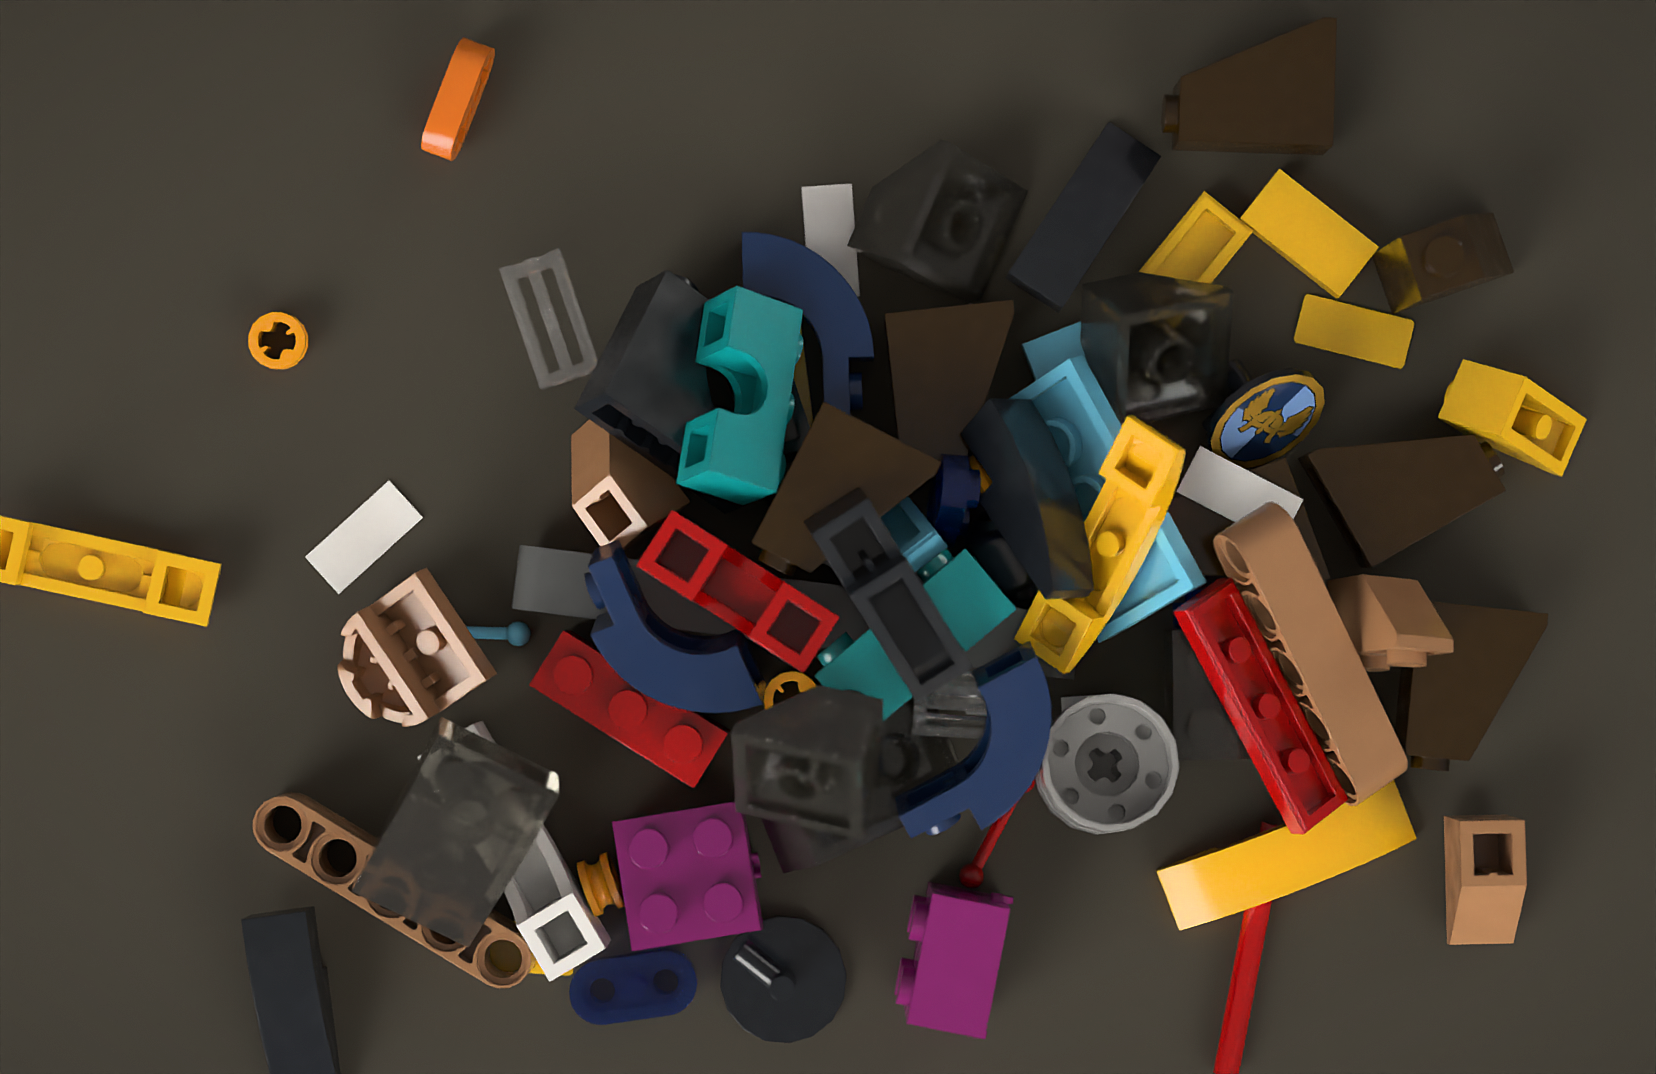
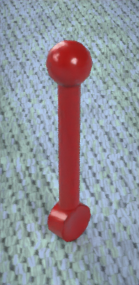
(972, 874)

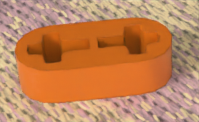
(457, 99)

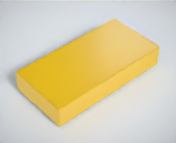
(1308, 234)
(1199, 243)

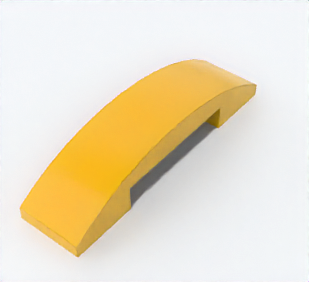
(1120, 531)
(107, 570)
(1281, 862)

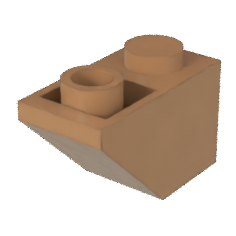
(618, 489)
(1389, 621)
(1484, 877)

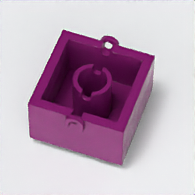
(688, 876)
(954, 959)

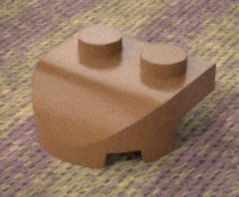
(410, 654)

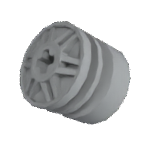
(1143, 769)

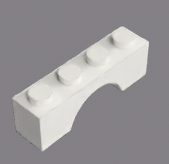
(551, 904)

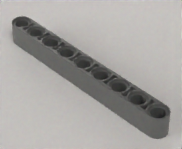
(555, 584)

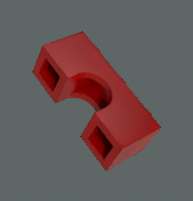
(738, 591)
(590, 688)

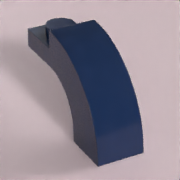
(829, 306)
(659, 660)
(1004, 758)

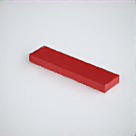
(1261, 705)

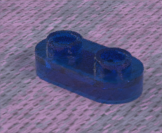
(951, 497)
(634, 985)

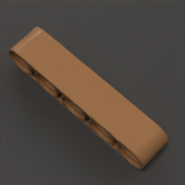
(1312, 648)
(309, 856)

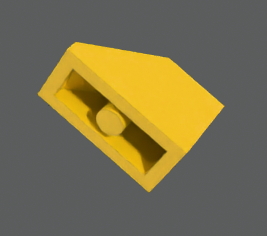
(1512, 416)

